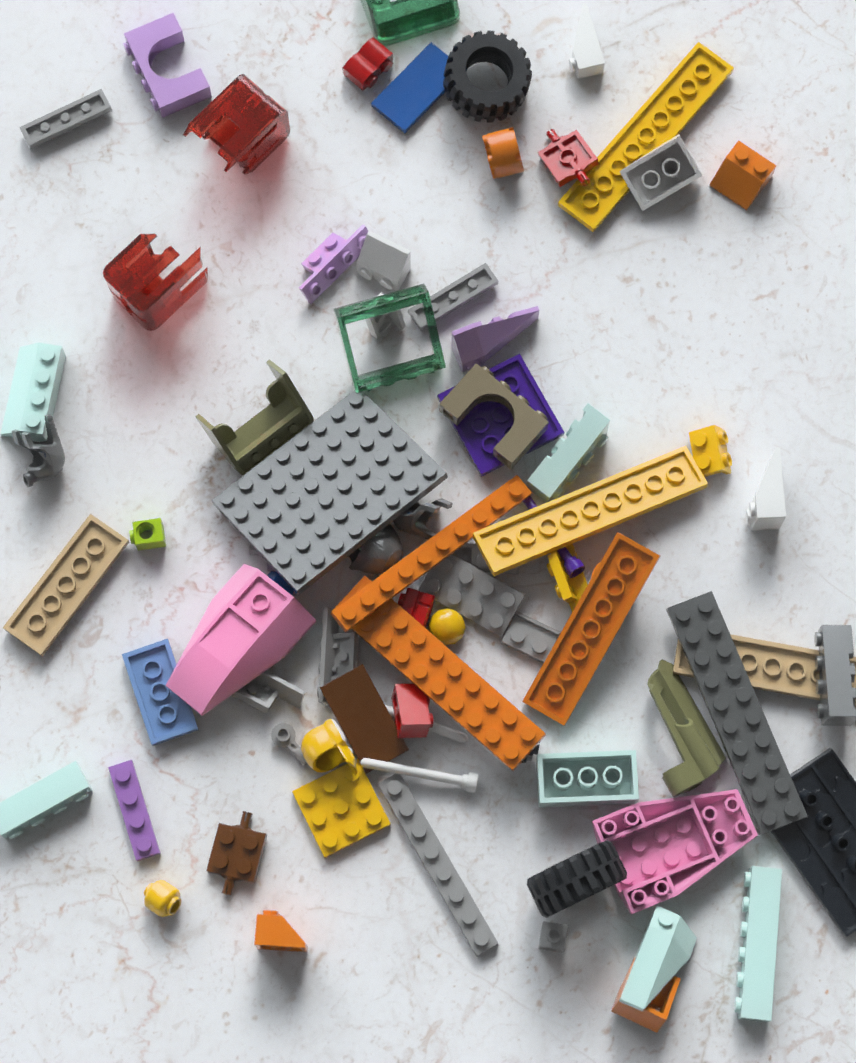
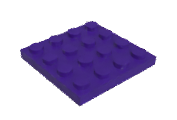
(492, 421)

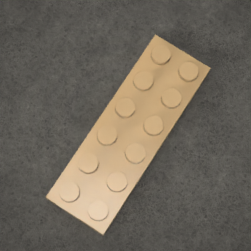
(66, 585)

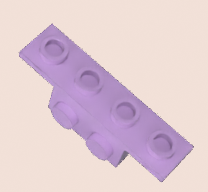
(330, 262)

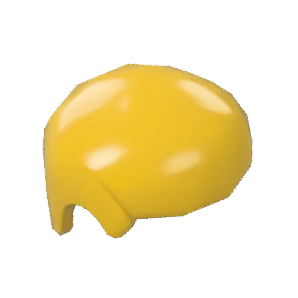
(447, 626)

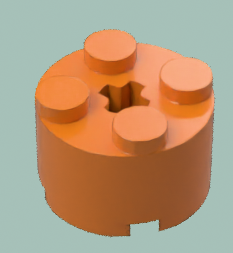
(503, 153)

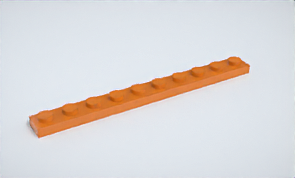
(430, 554)

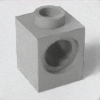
(553, 937)

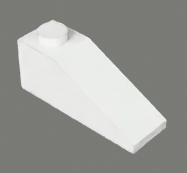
(586, 54)

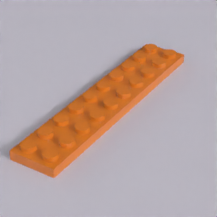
(448, 681)

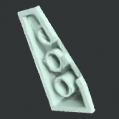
(660, 956)

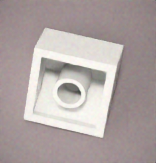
(383, 261)

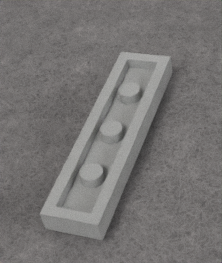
(66, 118)
(456, 295)

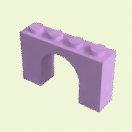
(168, 94)

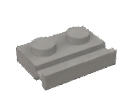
(530, 637)

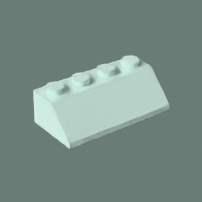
(34, 390)

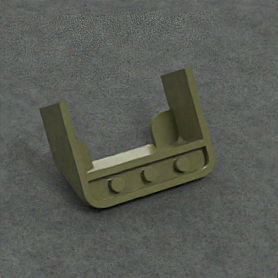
(266, 430)

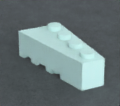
(569, 455)

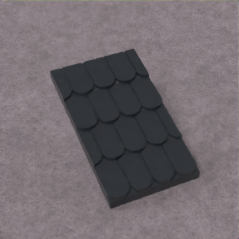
(826, 839)

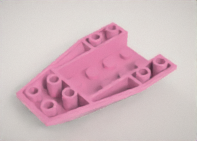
(238, 638)
(673, 842)

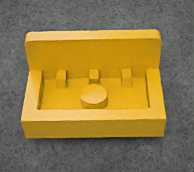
(710, 450)

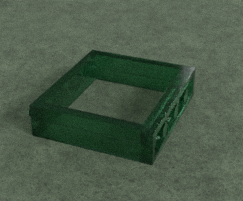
(381, 305)

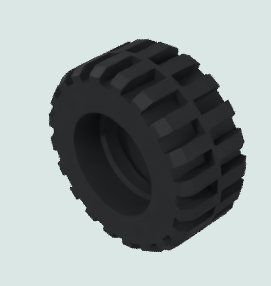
(494, 50)
(576, 878)

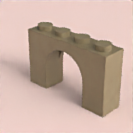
(480, 387)

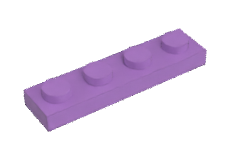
(134, 810)

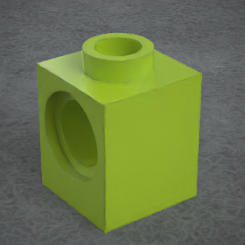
(157, 540)

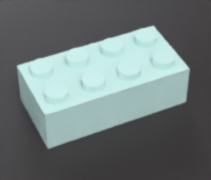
(587, 778)

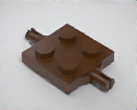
(237, 853)

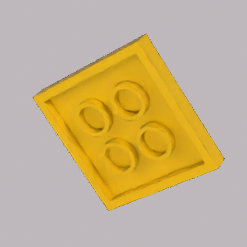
(341, 808)

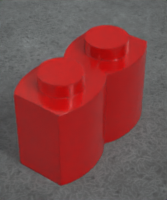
(368, 64)

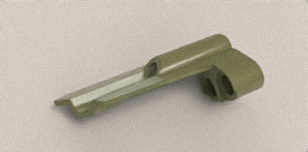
(688, 730)

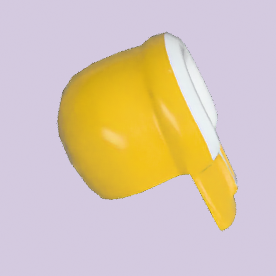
(327, 748)

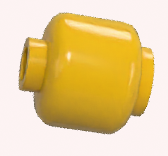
(162, 898)

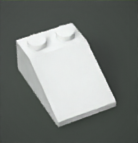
(661, 172)
(768, 505)

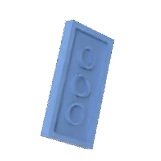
(162, 710)

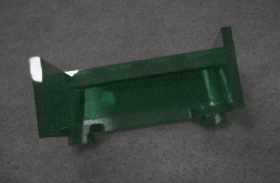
(408, 19)

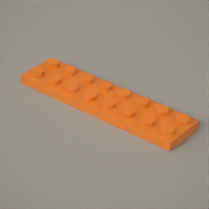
(591, 628)

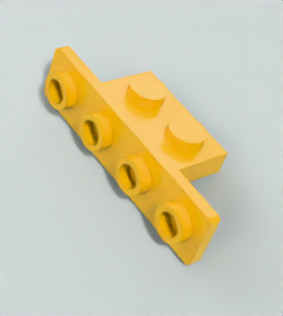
(568, 588)

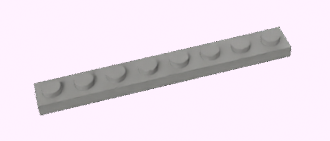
(438, 864)

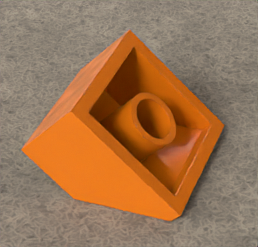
(743, 175)
(277, 934)
(655, 1013)

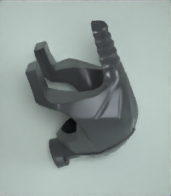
(47, 455)
(416, 517)
(378, 553)

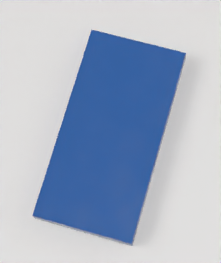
(413, 89)

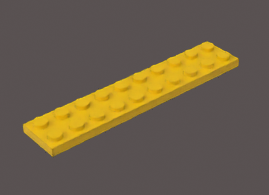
(652, 125)
(589, 510)

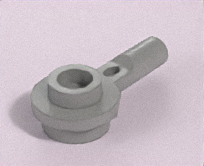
(284, 736)

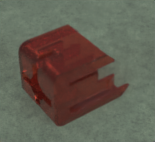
(242, 124)
(139, 288)

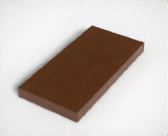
(363, 716)

